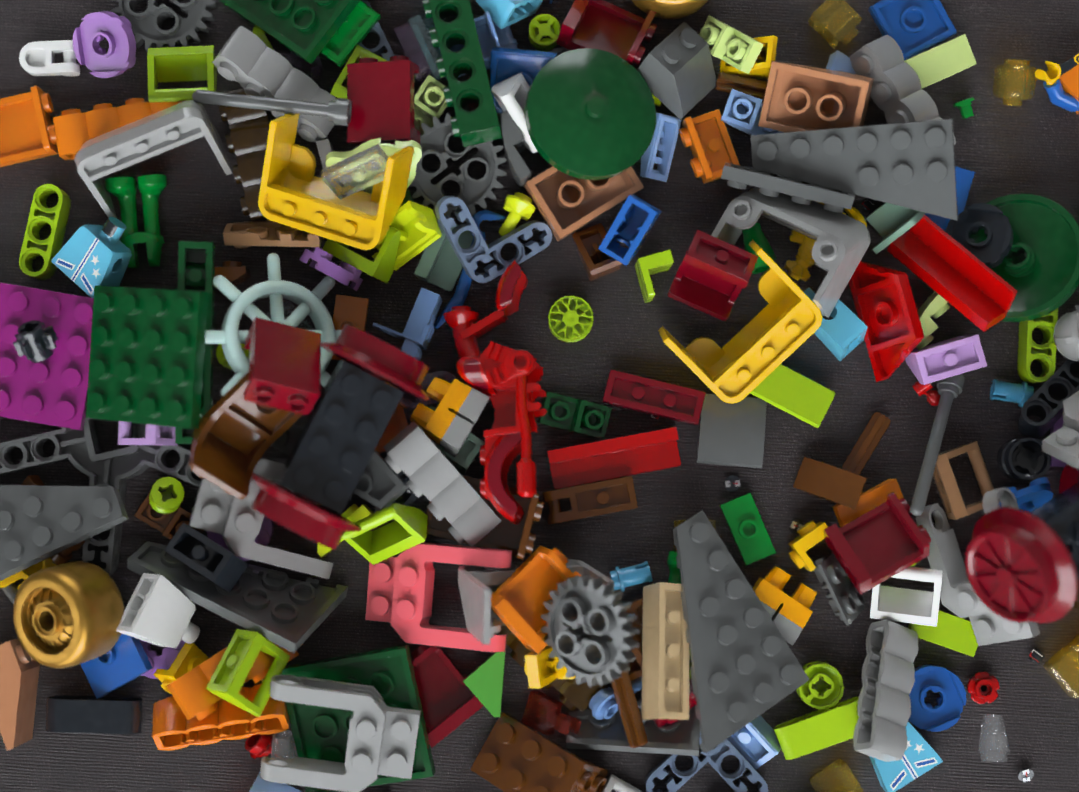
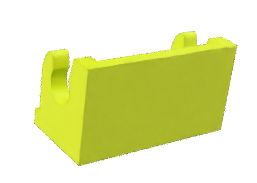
(417, 230)

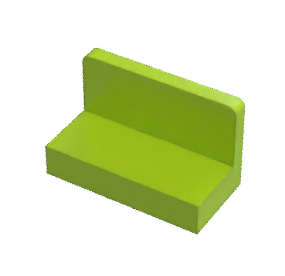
(651, 265)

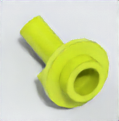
(519, 208)

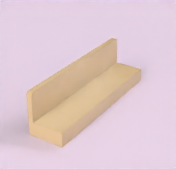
(664, 654)

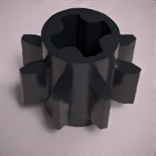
(35, 341)

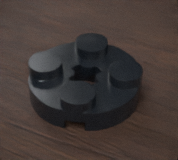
(995, 226)

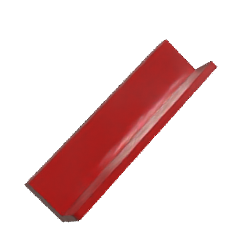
(954, 273)
(614, 458)

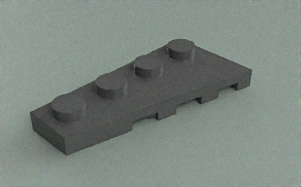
(741, 176)
(610, 735)

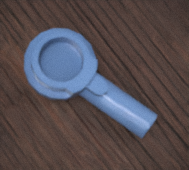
(604, 702)

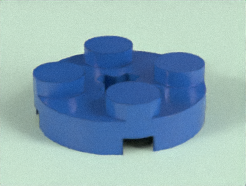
(948, 705)

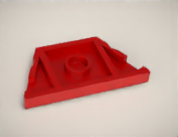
(889, 312)

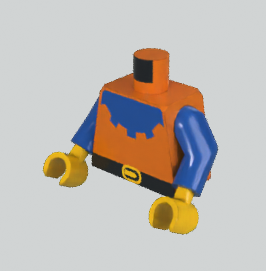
(1062, 83)

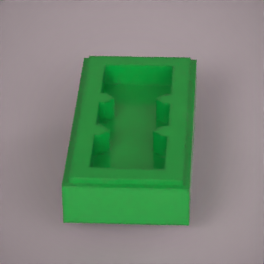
(351, 33)
(747, 529)

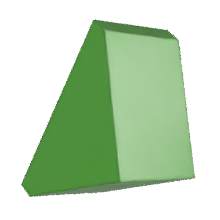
(487, 682)

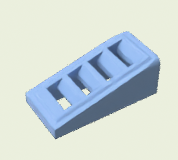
(664, 141)

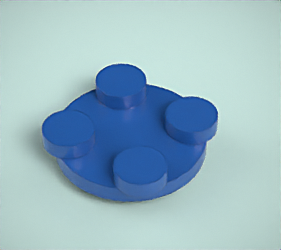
(1034, 496)

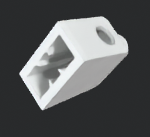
(159, 613)

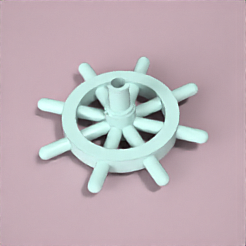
(276, 289)

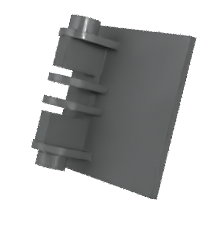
(846, 599)

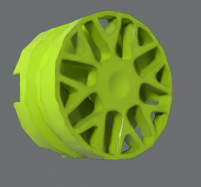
(570, 319)
(824, 686)

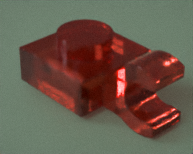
(544, 715)

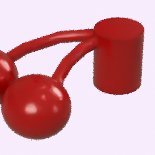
(931, 396)

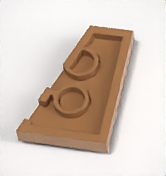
(267, 234)

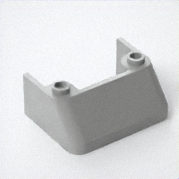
(142, 141)
(838, 237)
(478, 585)

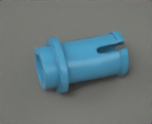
(1011, 392)
(630, 576)

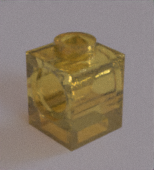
(836, 22)

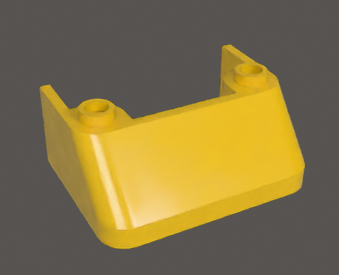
(305, 202)
(760, 344)

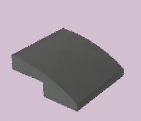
(513, 145)
(732, 432)

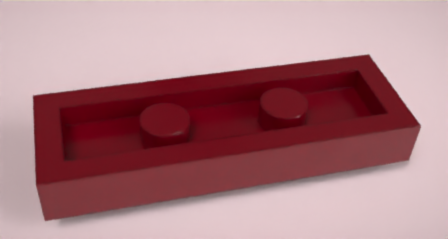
(654, 397)

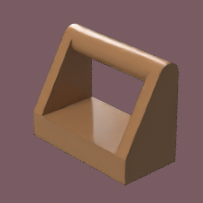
(948, 486)

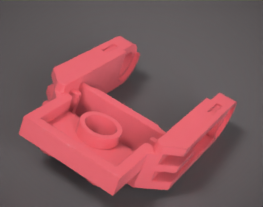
(403, 593)

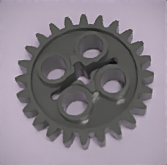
(148, 25)
(472, 189)
(590, 630)

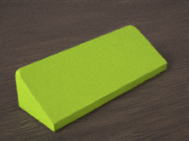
(795, 395)

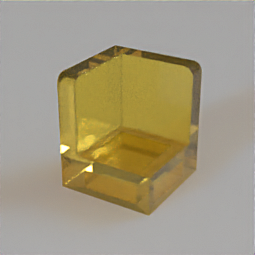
(835, 778)

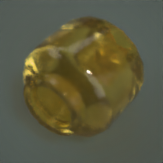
(1014, 81)

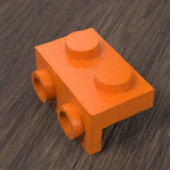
(708, 144)

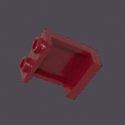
(607, 28)
(382, 100)
(712, 275)
(283, 366)
(878, 543)
(442, 692)

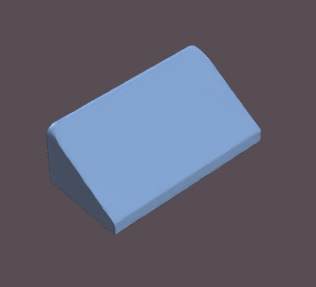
(756, 742)

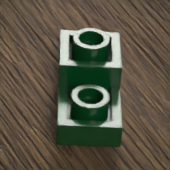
(575, 415)

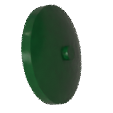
(590, 114)
(1042, 256)

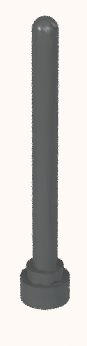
(337, 111)
(949, 390)

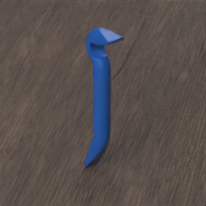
(464, 281)

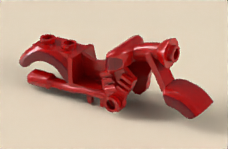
(512, 385)

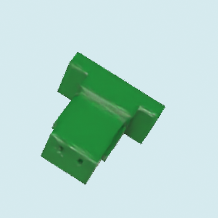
(965, 107)

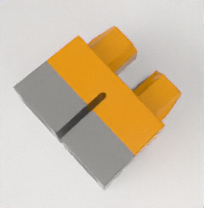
(454, 416)
(786, 612)

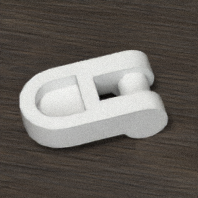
(39, 58)

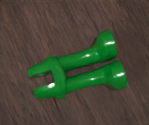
(150, 188)

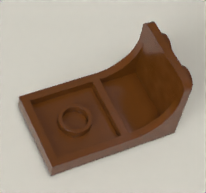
(235, 438)
(506, 533)
(526, 761)

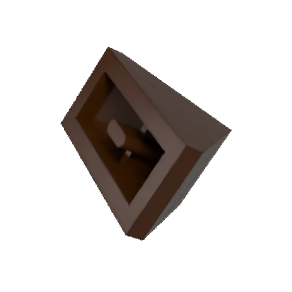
(594, 260)

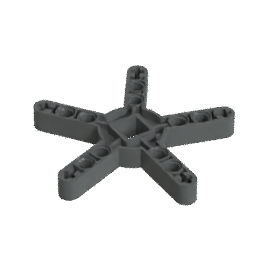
(104, 469)

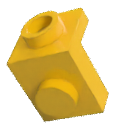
(809, 536)
(186, 660)
(542, 669)

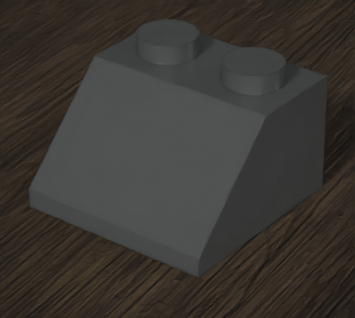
(680, 70)

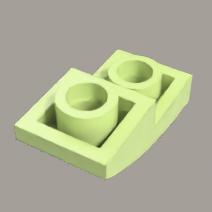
(730, 44)
(942, 61)
(428, 102)
(934, 307)

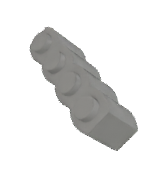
(269, 74)
(895, 82)
(442, 484)
(885, 697)

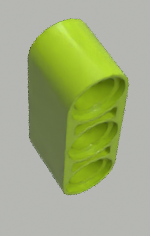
(39, 217)
(1043, 353)
(818, 729)

